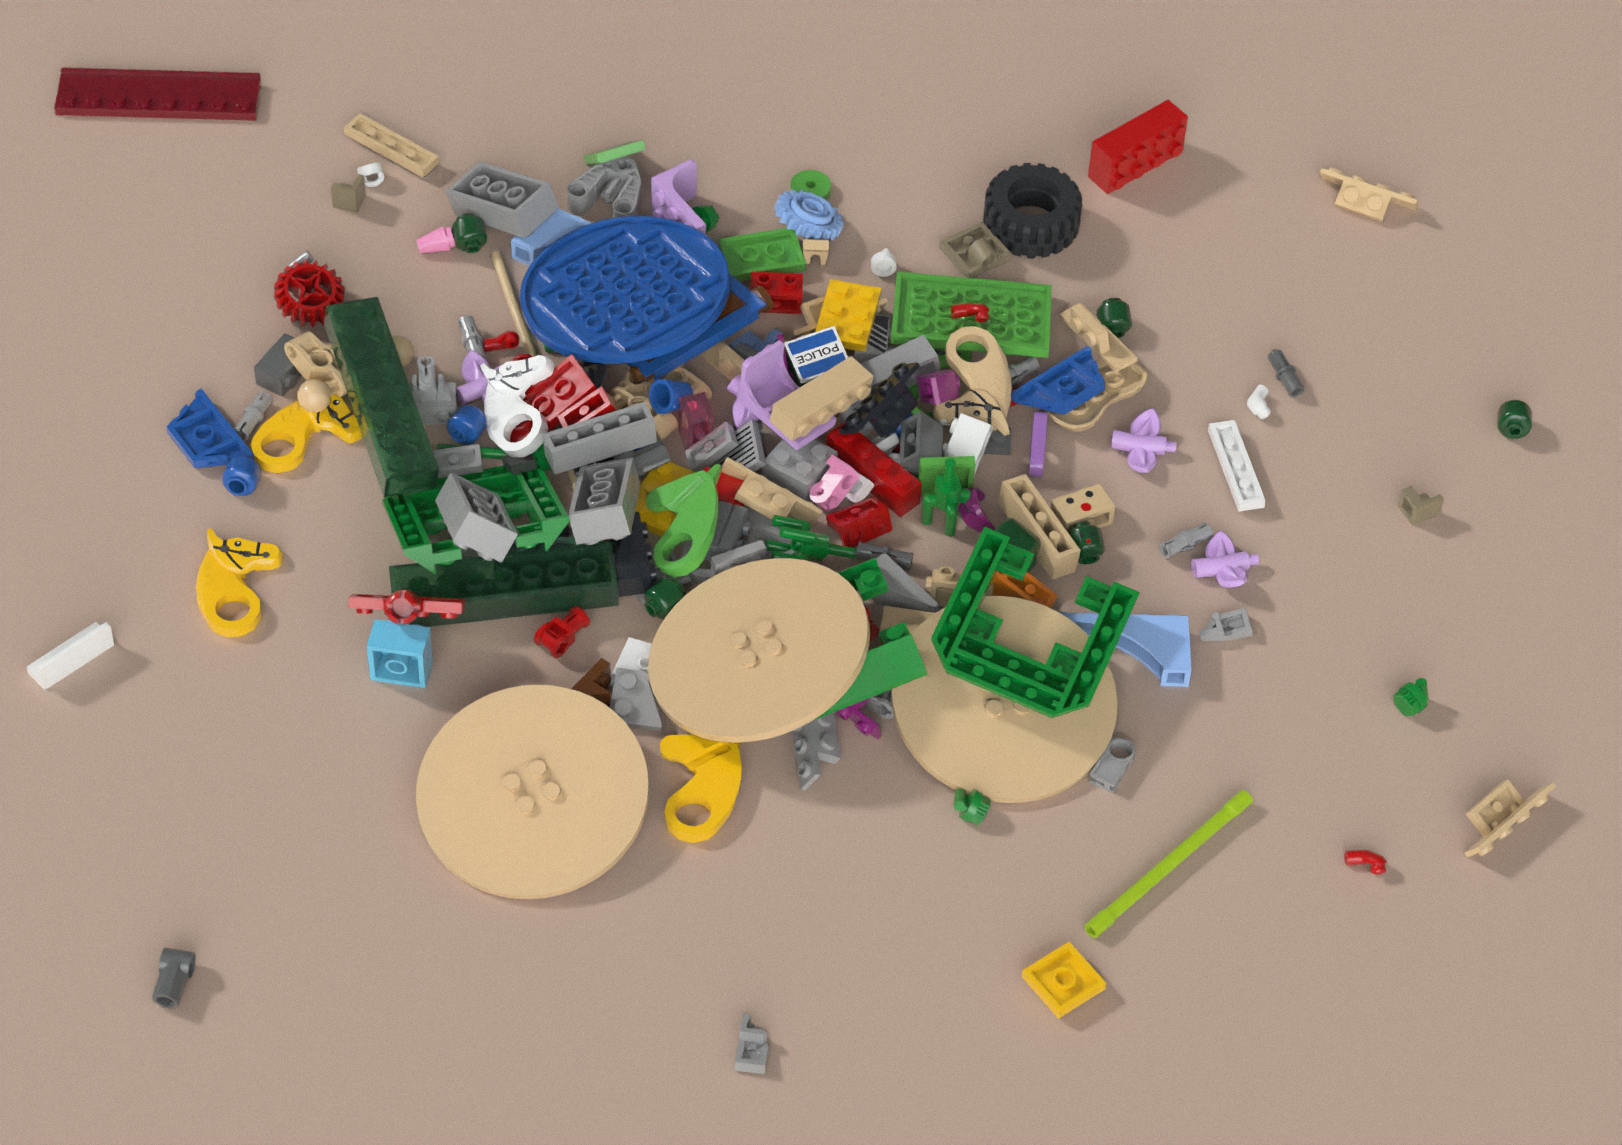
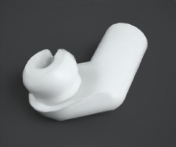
(1257, 403)

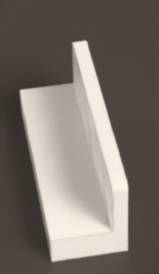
(71, 655)

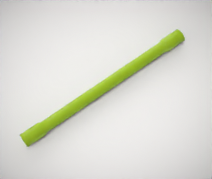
(1107, 916)

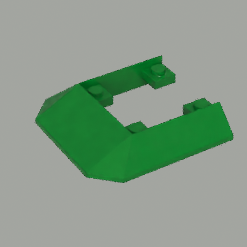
(529, 492)
(967, 636)
(886, 665)

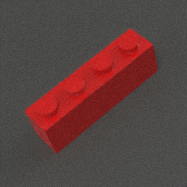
(892, 482)

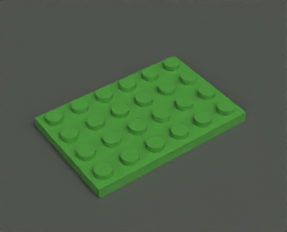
(1017, 312)

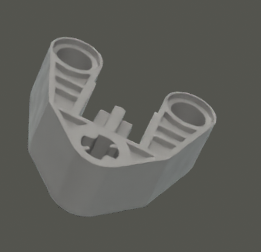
(612, 180)

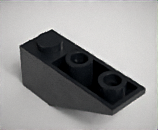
(632, 561)

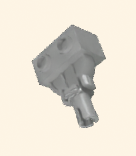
(433, 399)

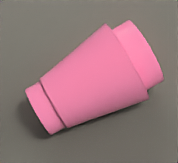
(436, 241)

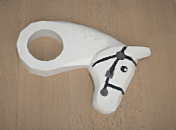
(505, 403)

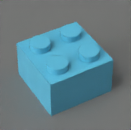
(400, 653)

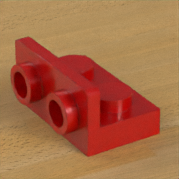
(861, 521)

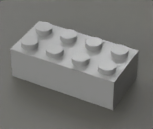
(503, 199)
(604, 501)
(476, 518)

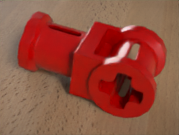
(560, 634)

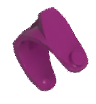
(976, 517)

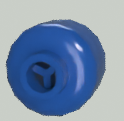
(466, 424)
(241, 476)

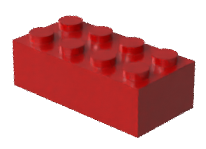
(1137, 146)

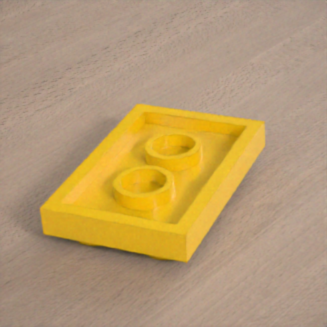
(851, 311)
(659, 522)

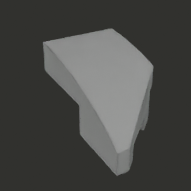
(1227, 626)
(752, 1048)

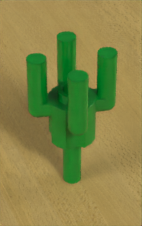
(946, 497)
(804, 542)

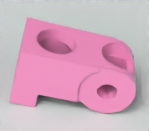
(834, 484)

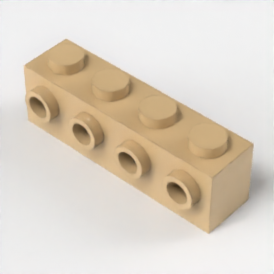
(821, 399)
(1024, 503)

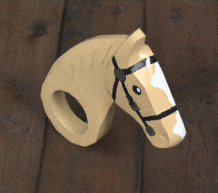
(987, 382)

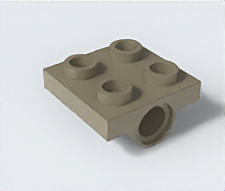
(975, 250)

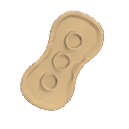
(1117, 387)

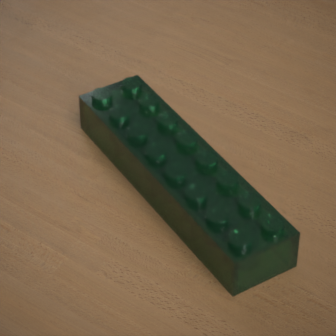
(381, 397)
(518, 586)

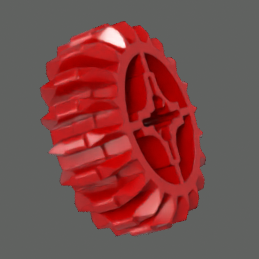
(302, 281)

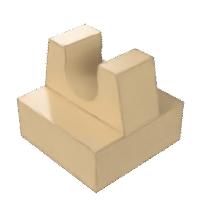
(816, 248)

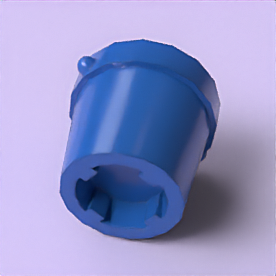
(665, 395)

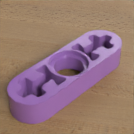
(1038, 444)

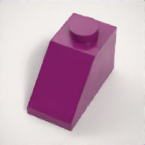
(938, 386)

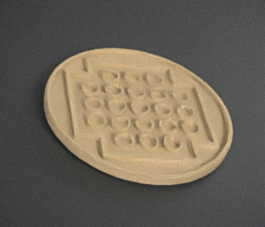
(759, 650)
(991, 742)
(532, 791)

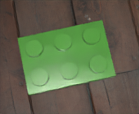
(763, 252)

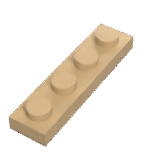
(391, 145)

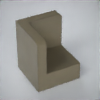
(349, 196)
(1419, 507)

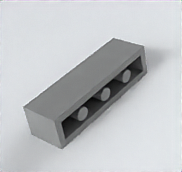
(913, 351)
(599, 438)

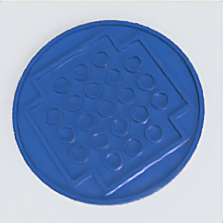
(625, 289)

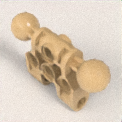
(320, 369)
(631, 393)

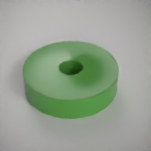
(813, 182)

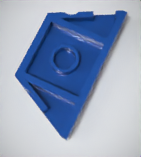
(1063, 385)
(206, 434)

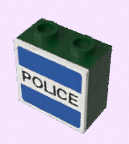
(814, 354)

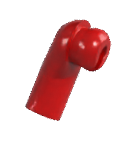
(980, 311)
(507, 340)
(1360, 857)

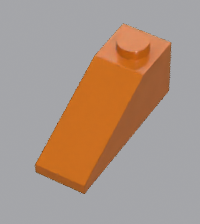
(1028, 589)

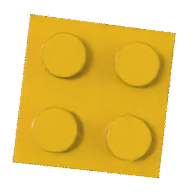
(1063, 980)

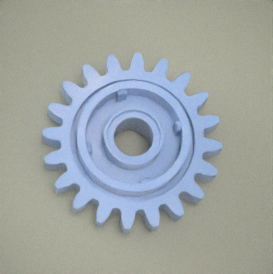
(809, 215)

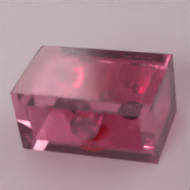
(695, 419)

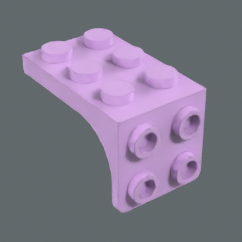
(672, 191)
(766, 382)

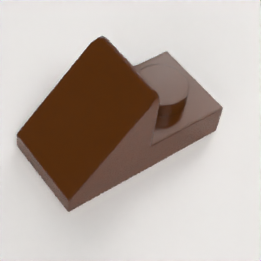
(596, 681)

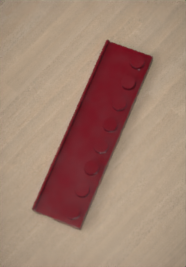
(158, 94)

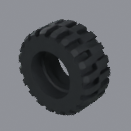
(1039, 188)

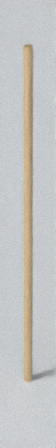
(520, 323)

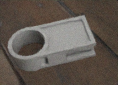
(1111, 770)

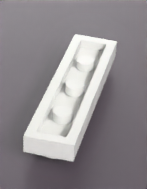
(1236, 465)

